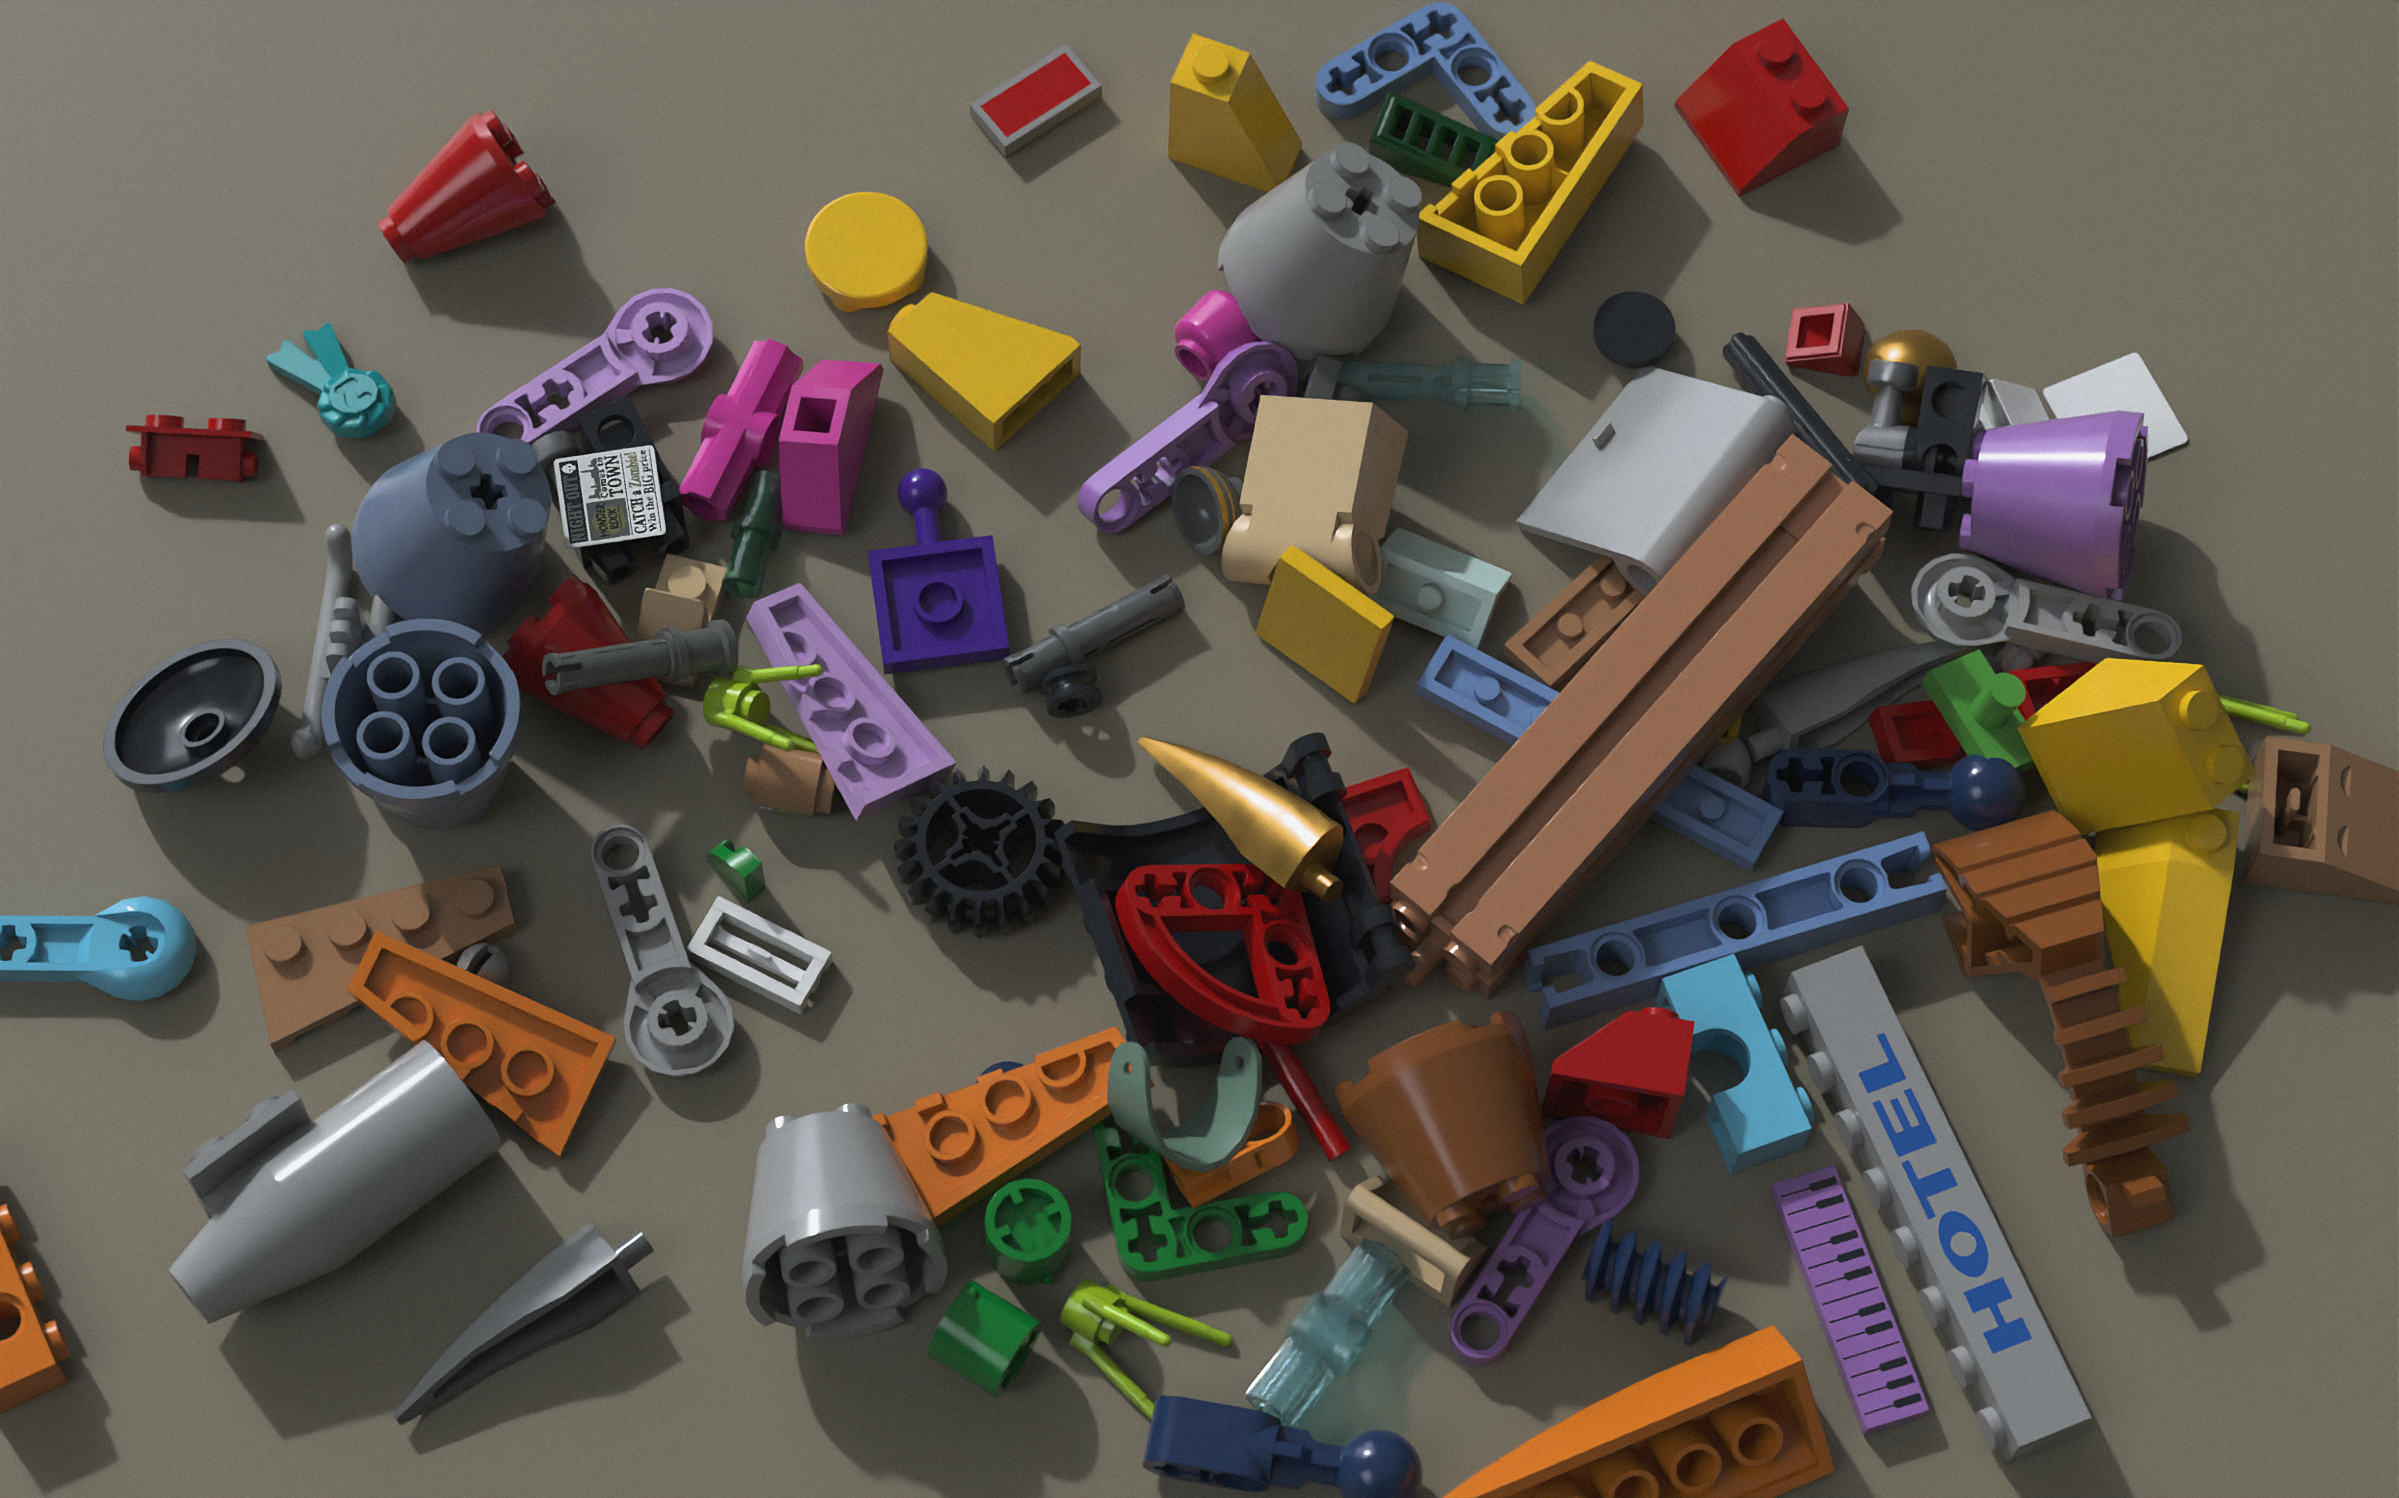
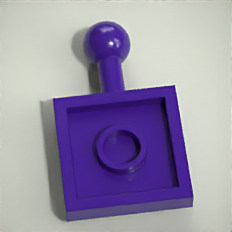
(937, 597)

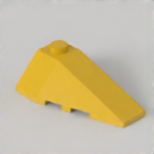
(2165, 923)

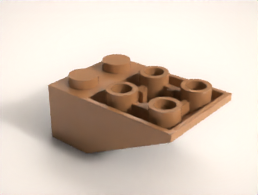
(2322, 822)

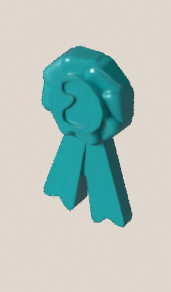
(350, 400)

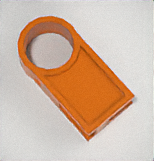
(1248, 1163)

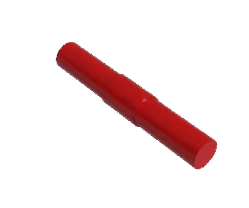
(1306, 1098)

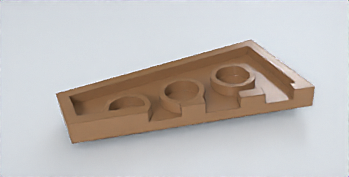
(312, 955)

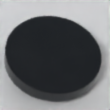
(1634, 329)

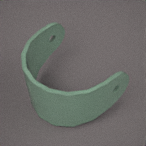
(1217, 1127)

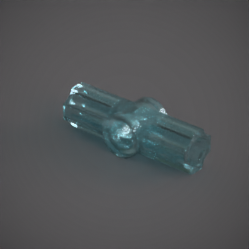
(1328, 1333)

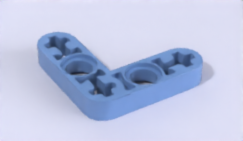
(1438, 57)

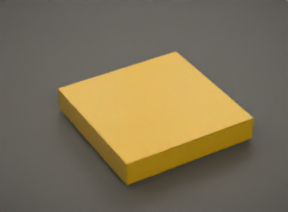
(1324, 624)

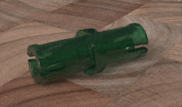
(755, 536)

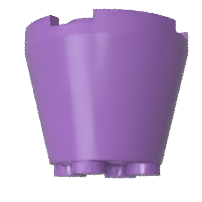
(2060, 499)

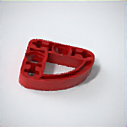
(1260, 923)

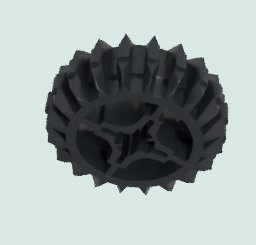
(943, 884)

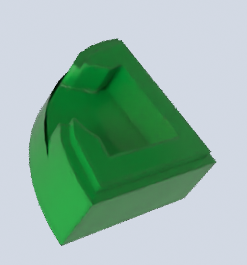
(739, 868)

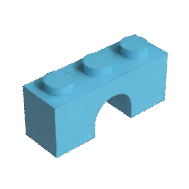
(1764, 1112)

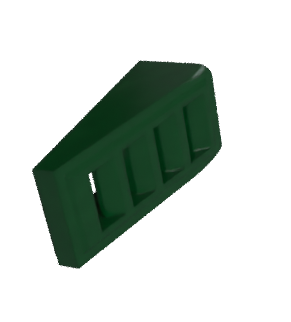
(1422, 121)

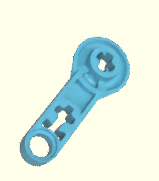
(96, 948)

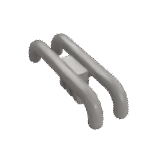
(339, 634)

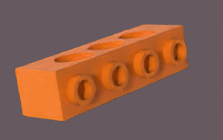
(33, 1354)

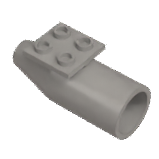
(312, 1195)

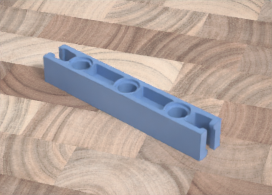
(1780, 914)

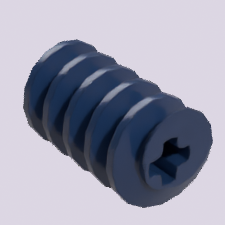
(1652, 1284)

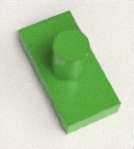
(1981, 708)

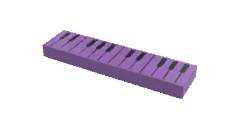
(1849, 1300)

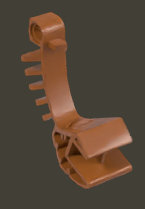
(2037, 911)

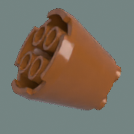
(1455, 1122)

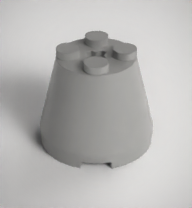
(1324, 254)
(836, 1228)

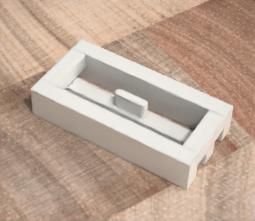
(806, 981)

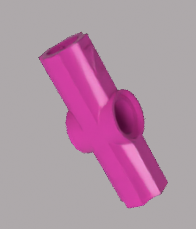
(740, 430)

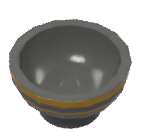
(1205, 507)

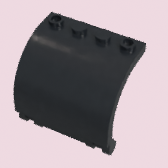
(1351, 934)

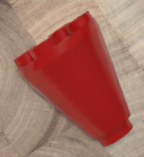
(466, 193)
(581, 622)

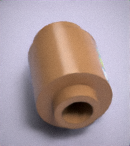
(789, 782)

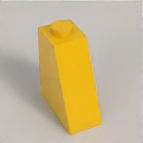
(1229, 117)
(982, 363)

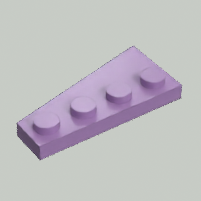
(851, 713)

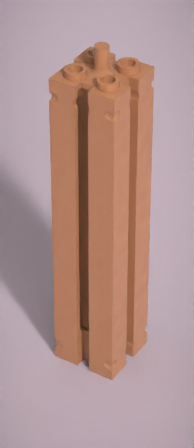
(1636, 720)

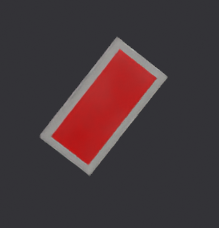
(1035, 100)

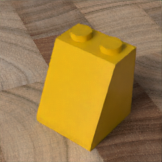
(2136, 745)

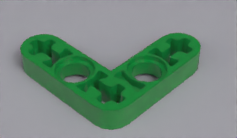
(1176, 1226)

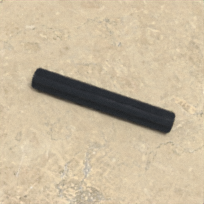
(1766, 378)

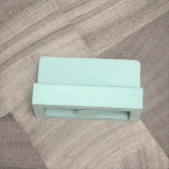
(1438, 587)

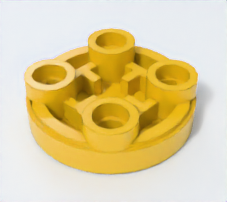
(866, 251)

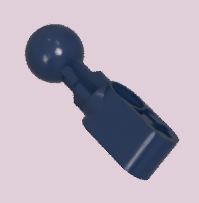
(1975, 791)
(1253, 1451)

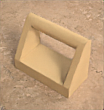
(1436, 1262)

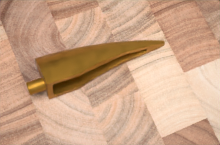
(1264, 821)

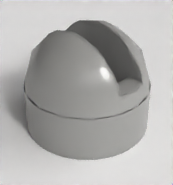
(495, 968)

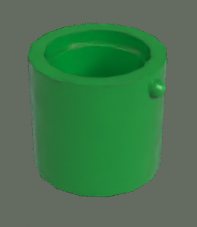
(1028, 1232)
(984, 1338)

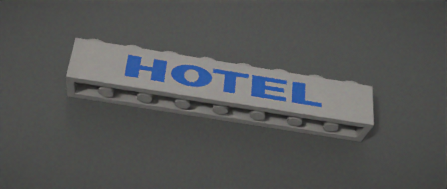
(1934, 1206)

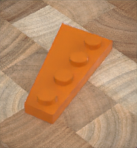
(503, 1046)
(994, 1130)

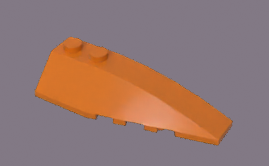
(1702, 1429)

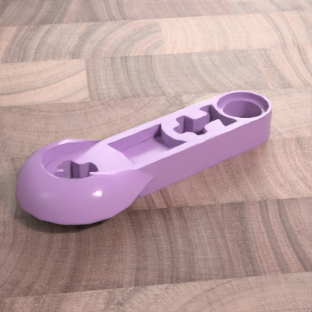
(613, 364)

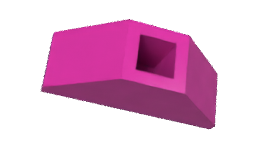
(825, 443)

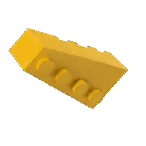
(1529, 195)

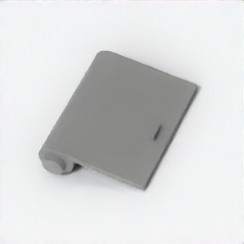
(1658, 471)

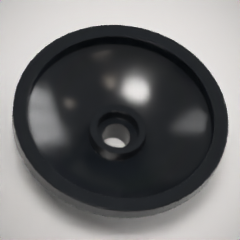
(193, 716)

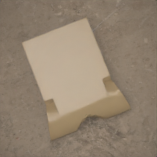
(1320, 482)

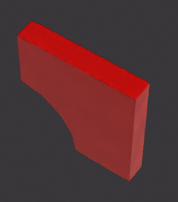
(1384, 819)

